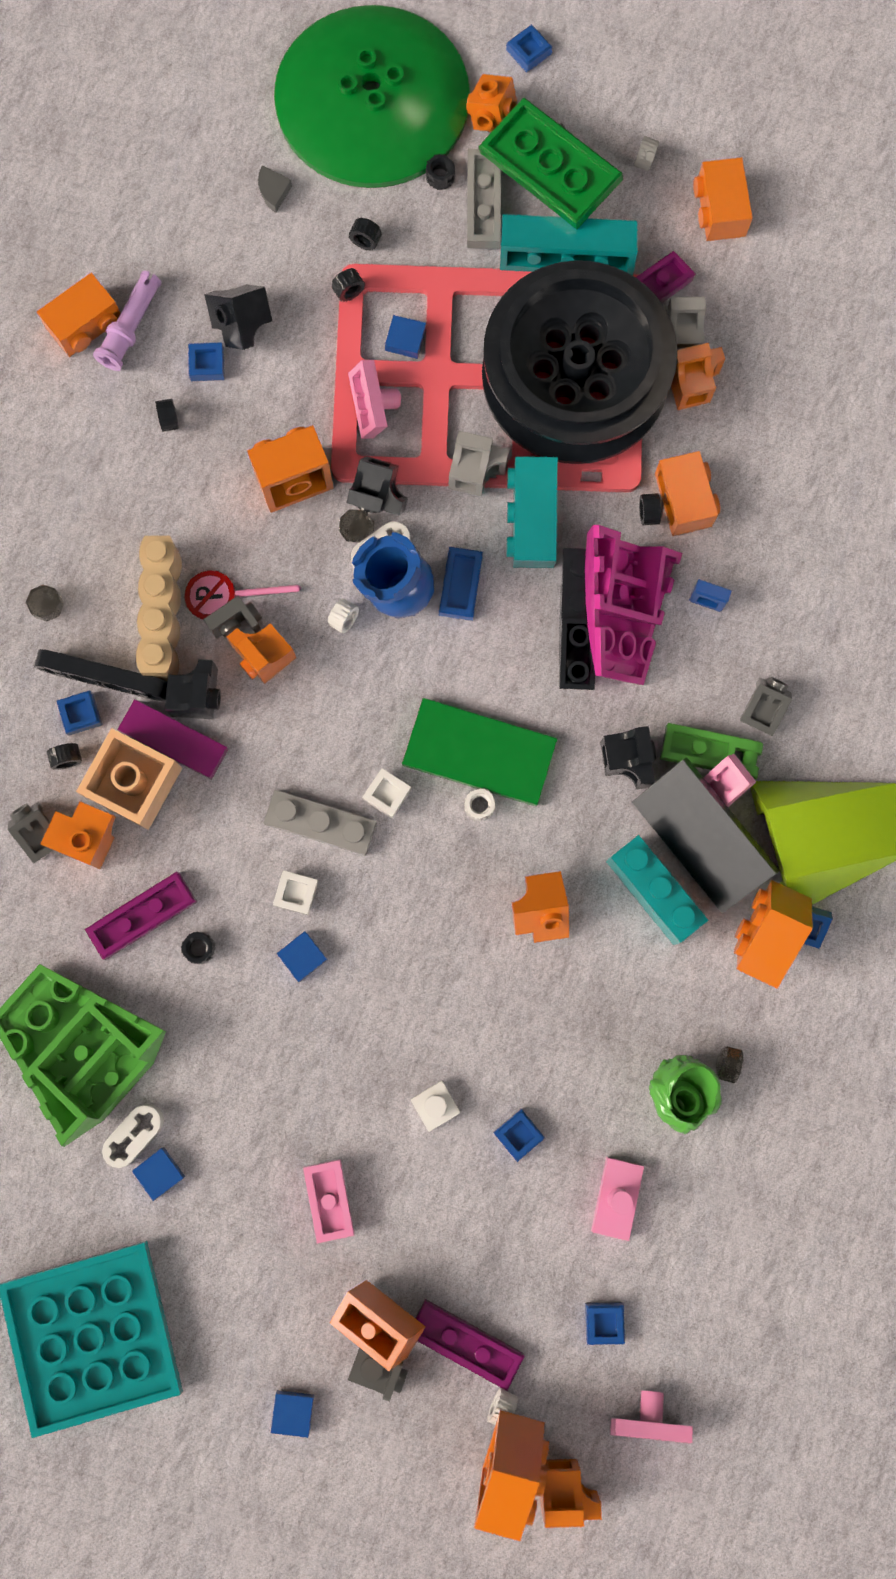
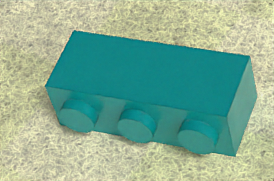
(533, 512)
(657, 890)

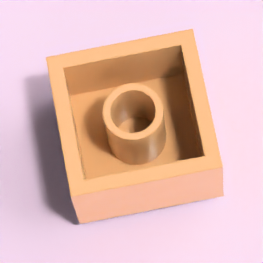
(129, 779)

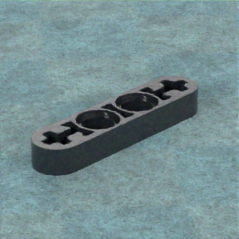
(101, 675)

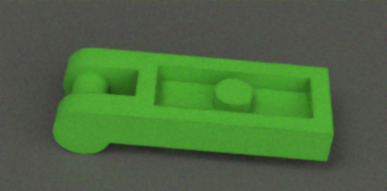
(707, 748)

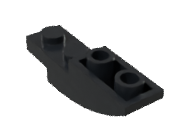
(575, 653)

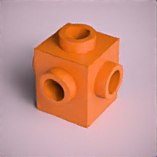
(491, 101)

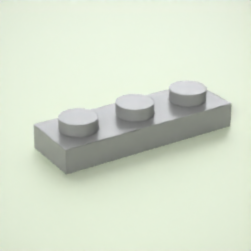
(483, 202)
(320, 822)

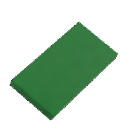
(550, 163)
(479, 752)

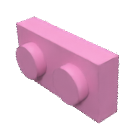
(328, 1201)

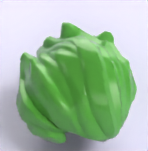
(685, 1093)

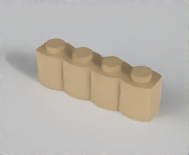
(161, 603)

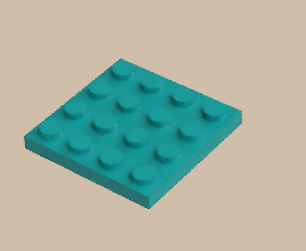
(89, 1339)

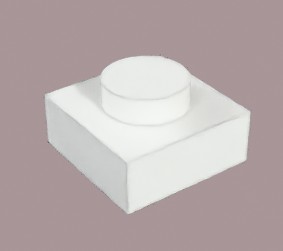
(387, 793)
(295, 892)
(435, 1106)

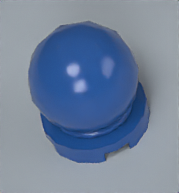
(393, 575)

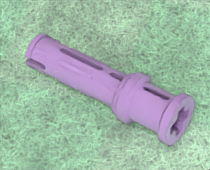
(121, 333)

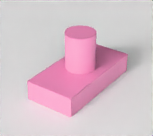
(370, 399)
(730, 779)
(617, 1198)
(651, 1422)

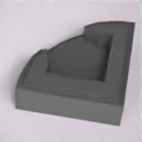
(273, 187)

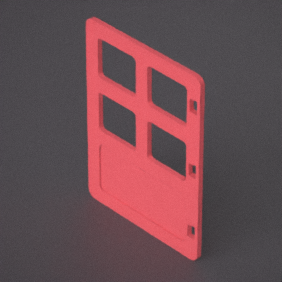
(440, 375)

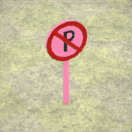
(213, 589)

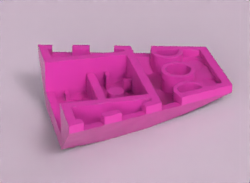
(624, 602)

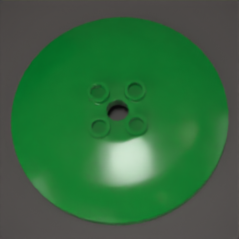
(379, 133)

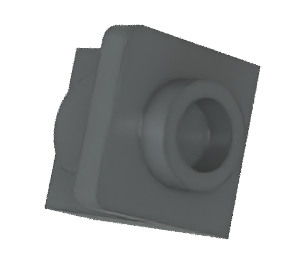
(231, 615)
(767, 705)
(28, 829)
(375, 1377)

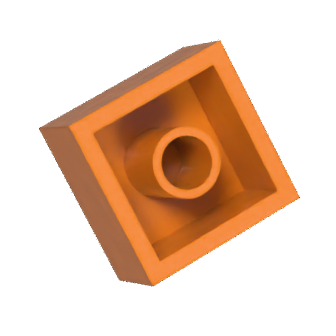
(291, 468)
(773, 933)
(512, 1476)

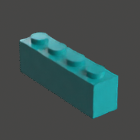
(546, 240)

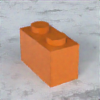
(723, 199)
(79, 314)
(687, 493)
(377, 1325)

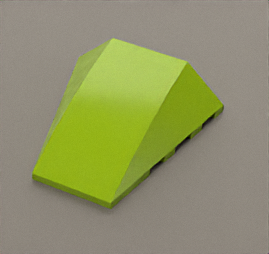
(828, 831)

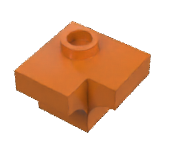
(694, 375)
(262, 652)
(83, 836)
(542, 908)
(565, 1498)

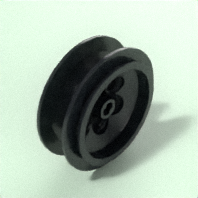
(563, 307)

